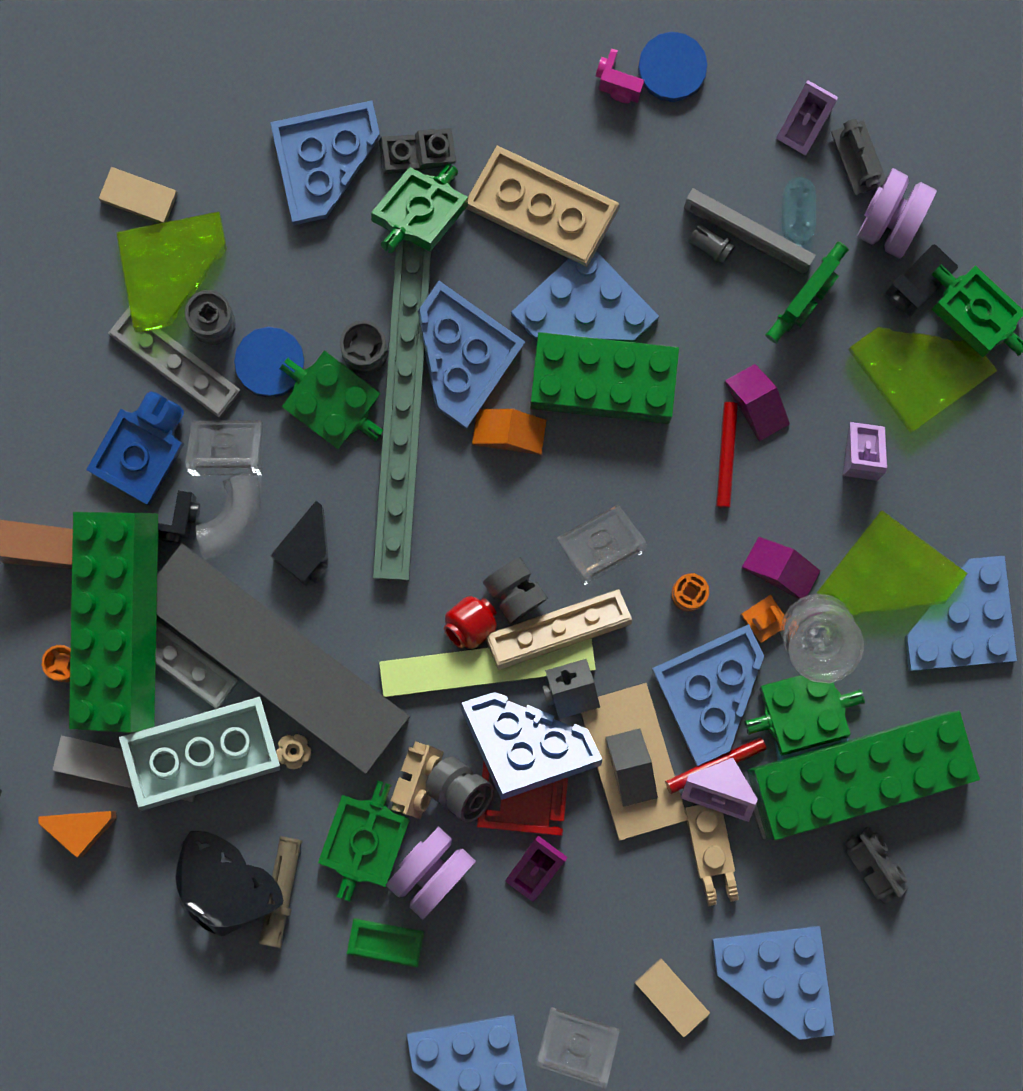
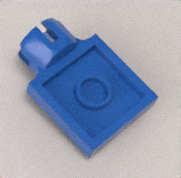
(140, 447)

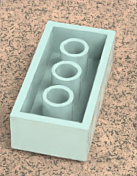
(199, 753)

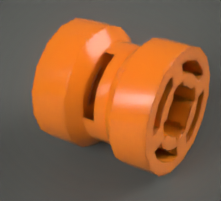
(687, 597)
(56, 663)

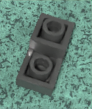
(420, 151)

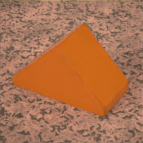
(509, 430)
(79, 830)

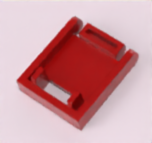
(528, 810)

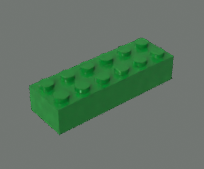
(113, 621)
(863, 775)

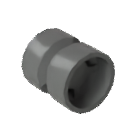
(210, 317)
(363, 347)
(515, 590)
(459, 790)

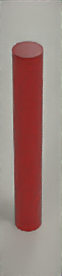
(727, 455)
(738, 754)

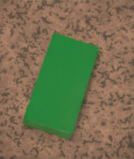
(385, 942)

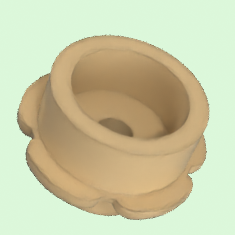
(303, 751)

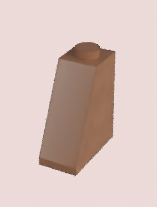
(35, 544)

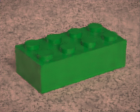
(604, 378)

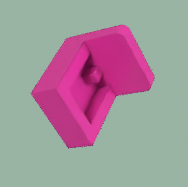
(618, 84)

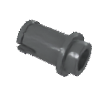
(711, 244)

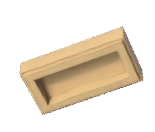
(138, 195)
(672, 997)

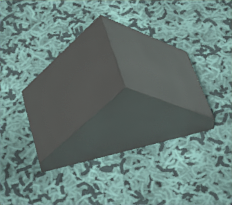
(632, 767)

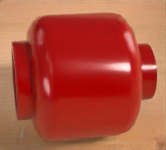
(470, 622)

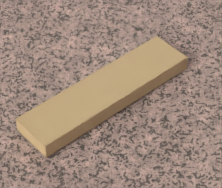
(558, 629)

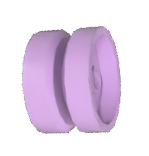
(896, 213)
(431, 873)

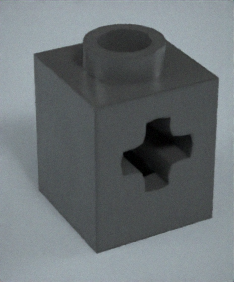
(571, 689)

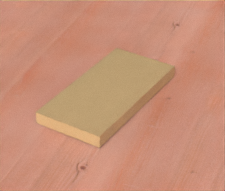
(542, 205)
(621, 713)

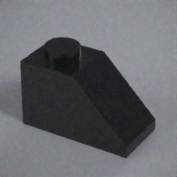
(305, 547)

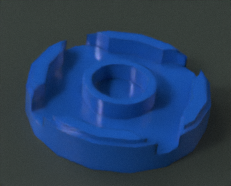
(672, 66)
(260, 358)

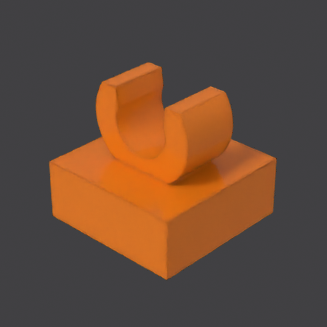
(764, 619)

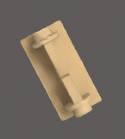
(411, 795)

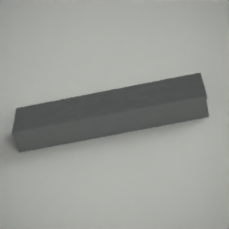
(276, 659)

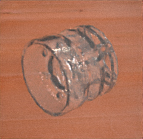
(838, 648)

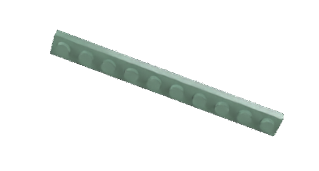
(401, 415)

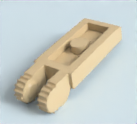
(711, 850)

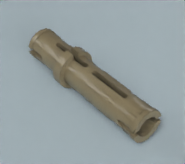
(284, 875)

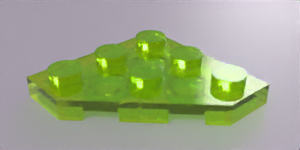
(167, 265)
(919, 371)
(892, 571)

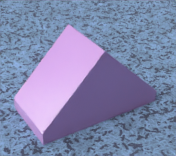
(807, 117)
(865, 452)
(721, 789)

